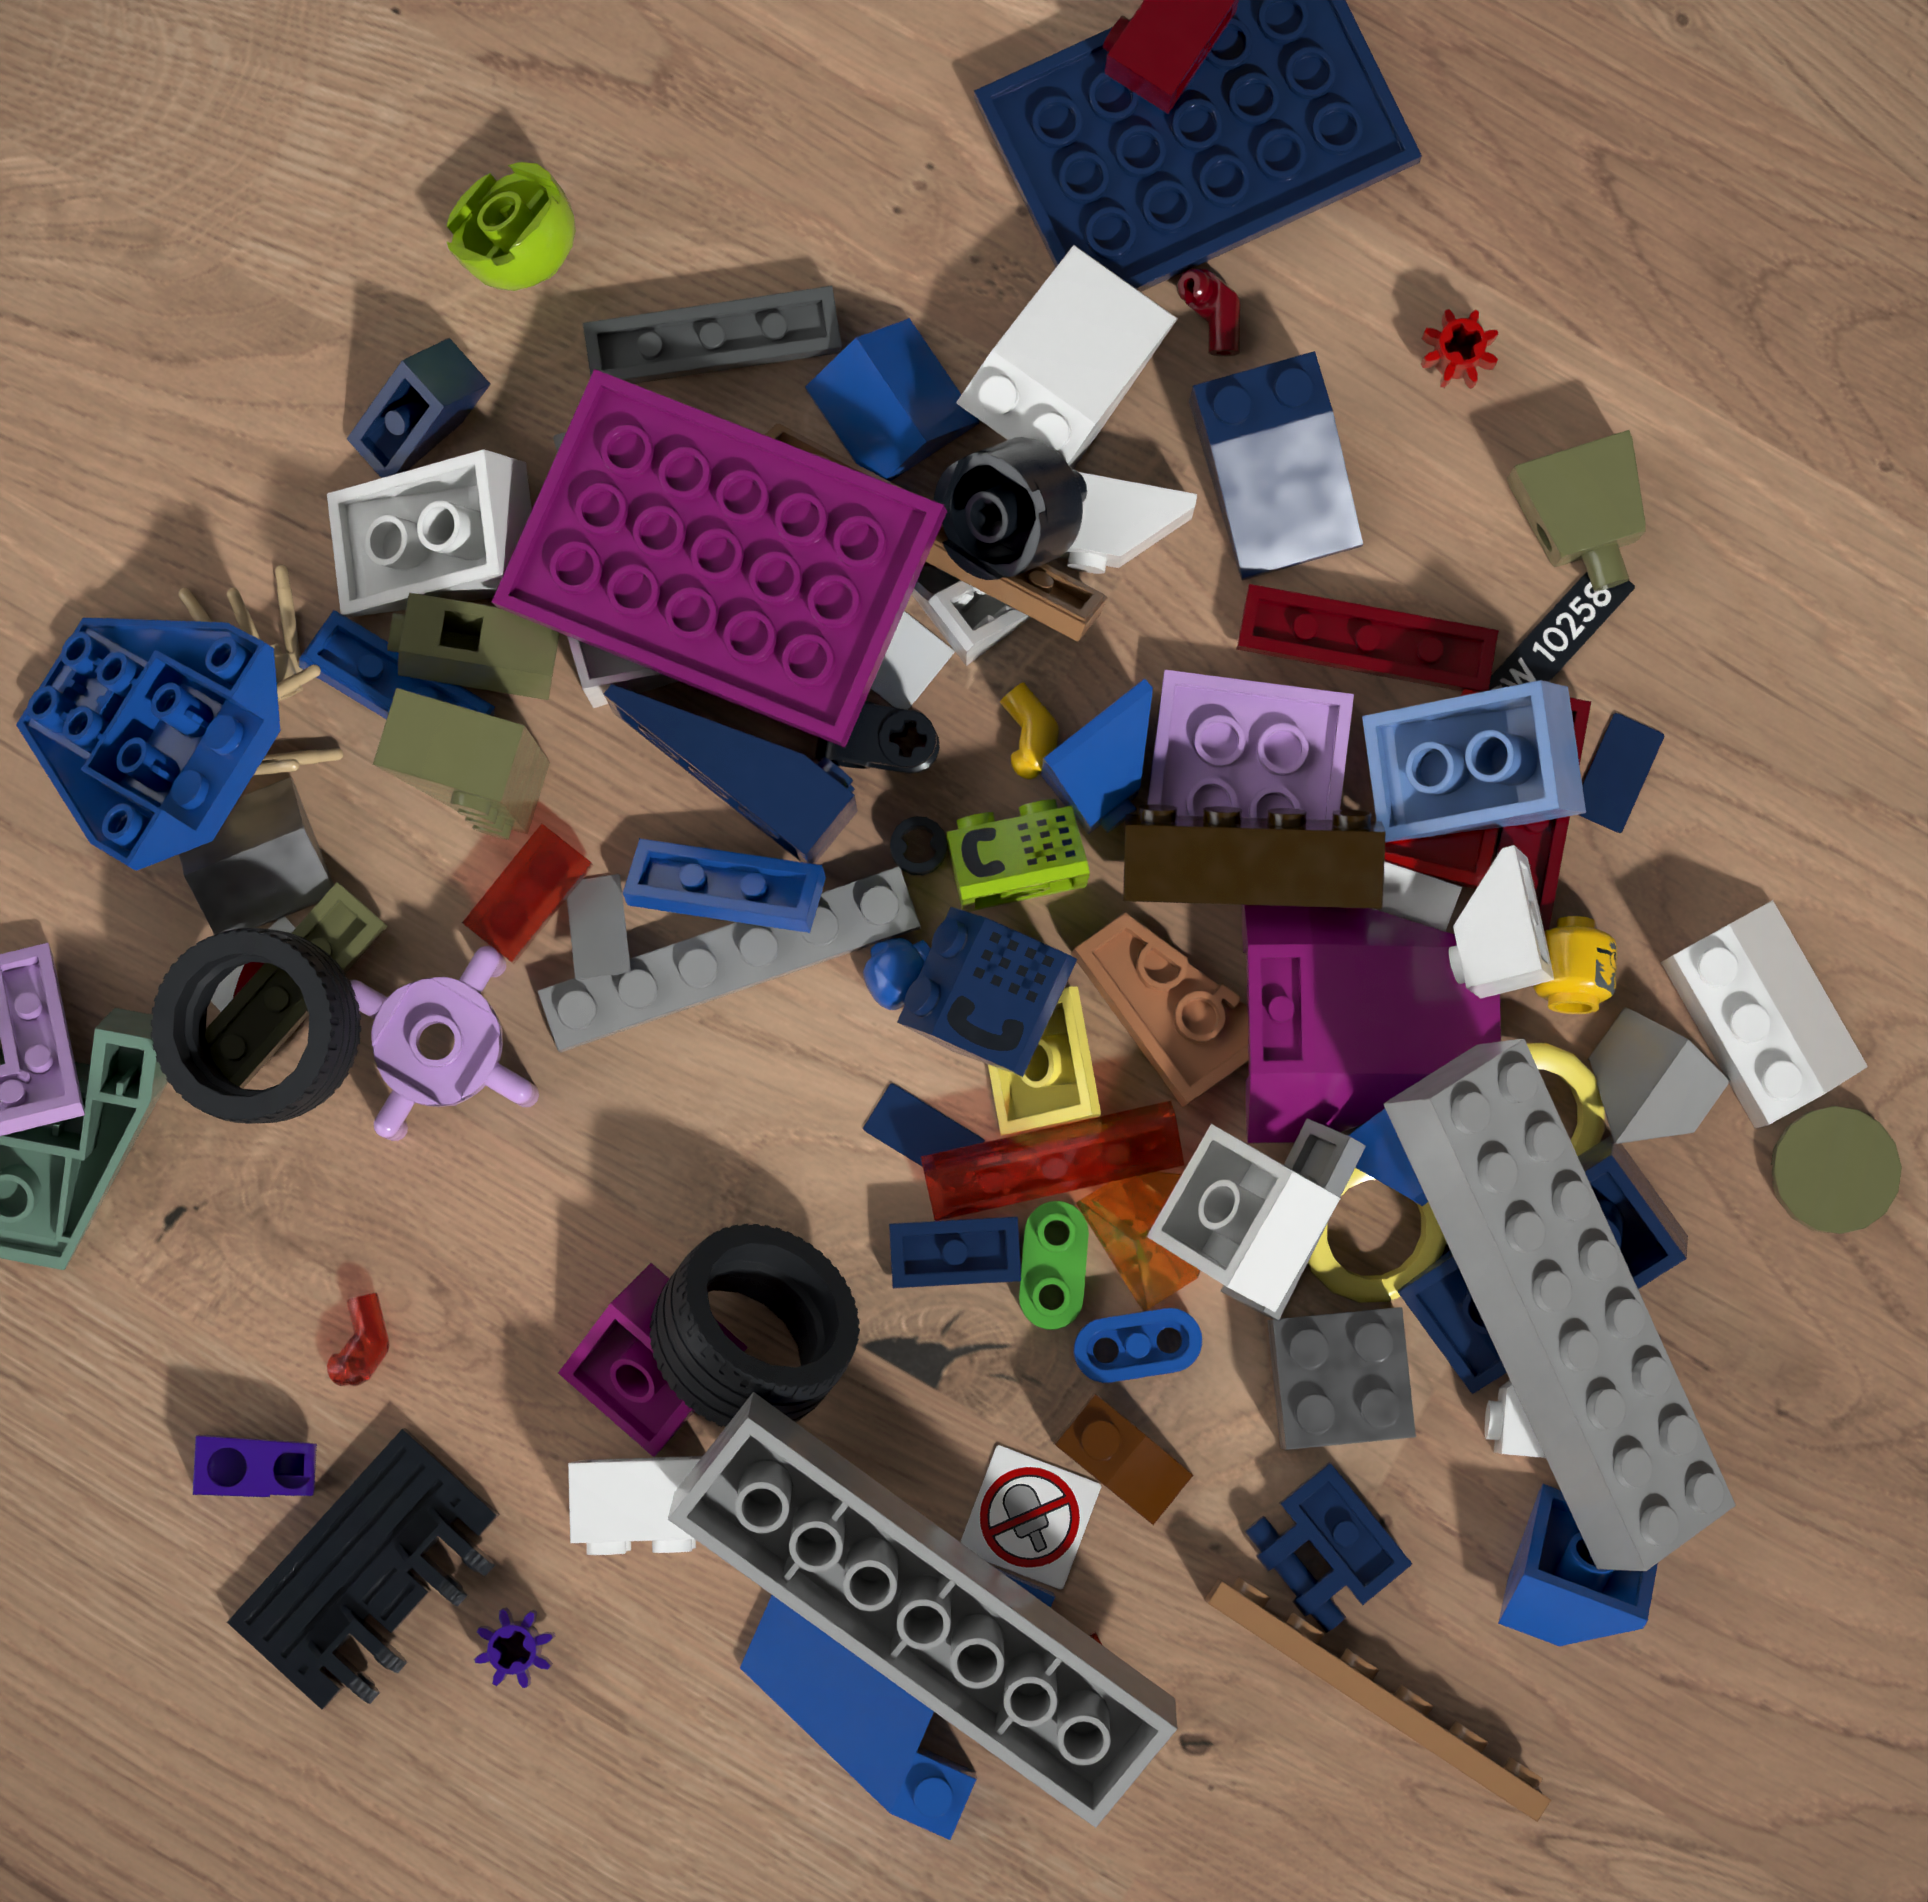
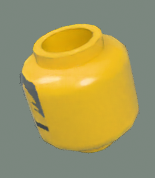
(1581, 965)

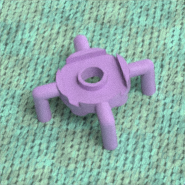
(475, 1051)

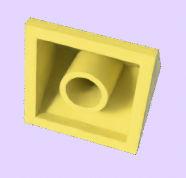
(1058, 1080)

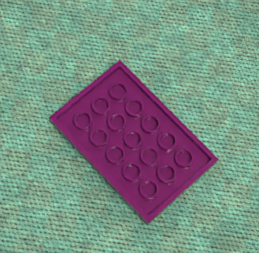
(720, 557)

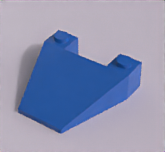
(861, 1716)

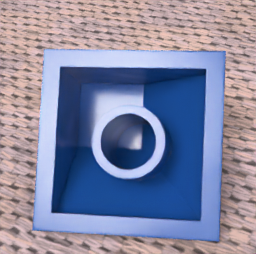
(1103, 762)
(1558, 1589)

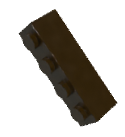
(1254, 859)

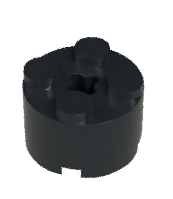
(1010, 508)

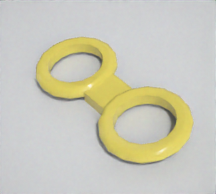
(1432, 1241)

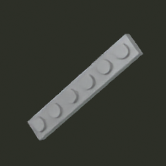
(727, 962)

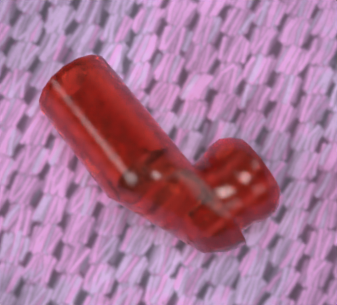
(366, 1346)

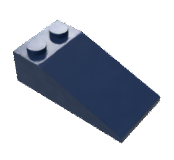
(769, 785)
(1641, 1226)

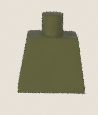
(1584, 505)

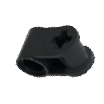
(873, 740)

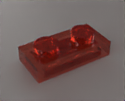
(527, 893)

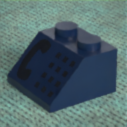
(986, 991)

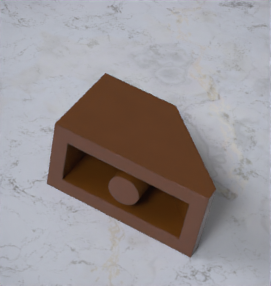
(1123, 1458)

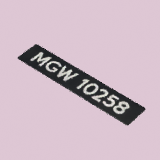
(1560, 634)

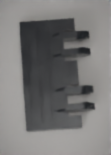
(360, 1566)

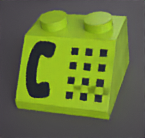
(1017, 855)

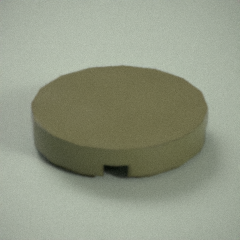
(1835, 1170)

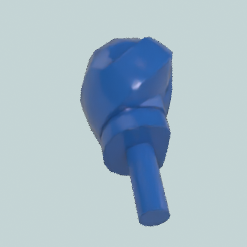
(893, 969)

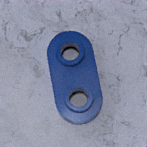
(1137, 1345)

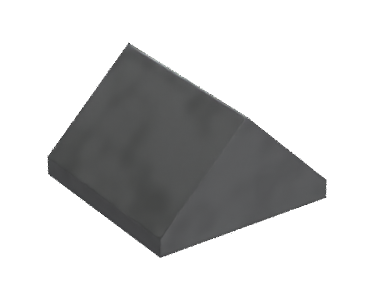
(259, 862)

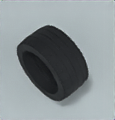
(182, 1015)
(792, 1283)

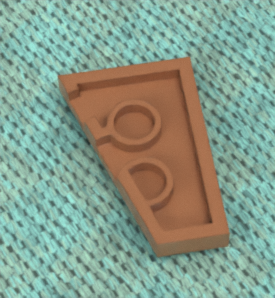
(1171, 1010)

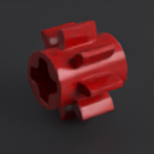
(1466, 333)

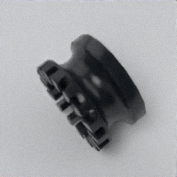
(899, 847)

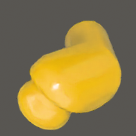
(1038, 730)

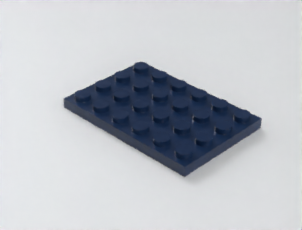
(1260, 137)

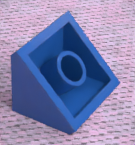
(890, 400)

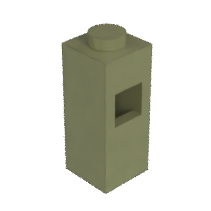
(473, 647)

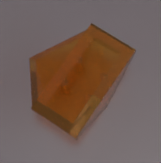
(1121, 1219)

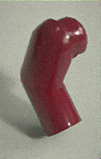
(1217, 305)

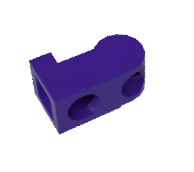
(253, 1467)

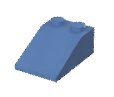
(1475, 762)

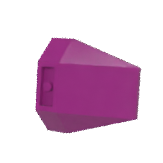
(1348, 1014)

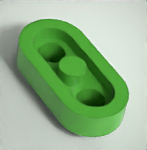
(1053, 1265)

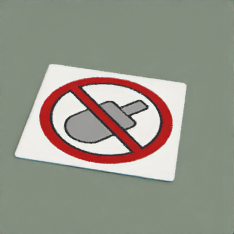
(1030, 1517)

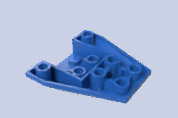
(153, 730)

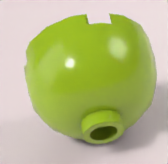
(513, 228)

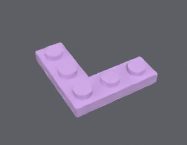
(39, 1068)

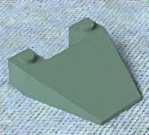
(63, 1170)

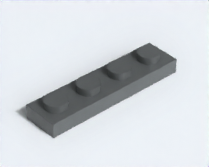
(715, 336)

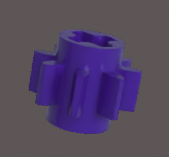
(496, 1652)

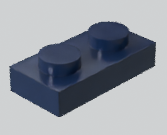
(955, 1252)

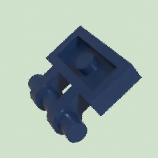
(1344, 1535)

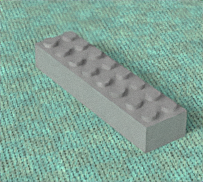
(1560, 1305)
(924, 1610)

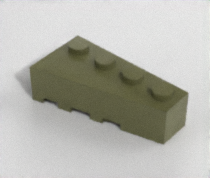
(465, 761)

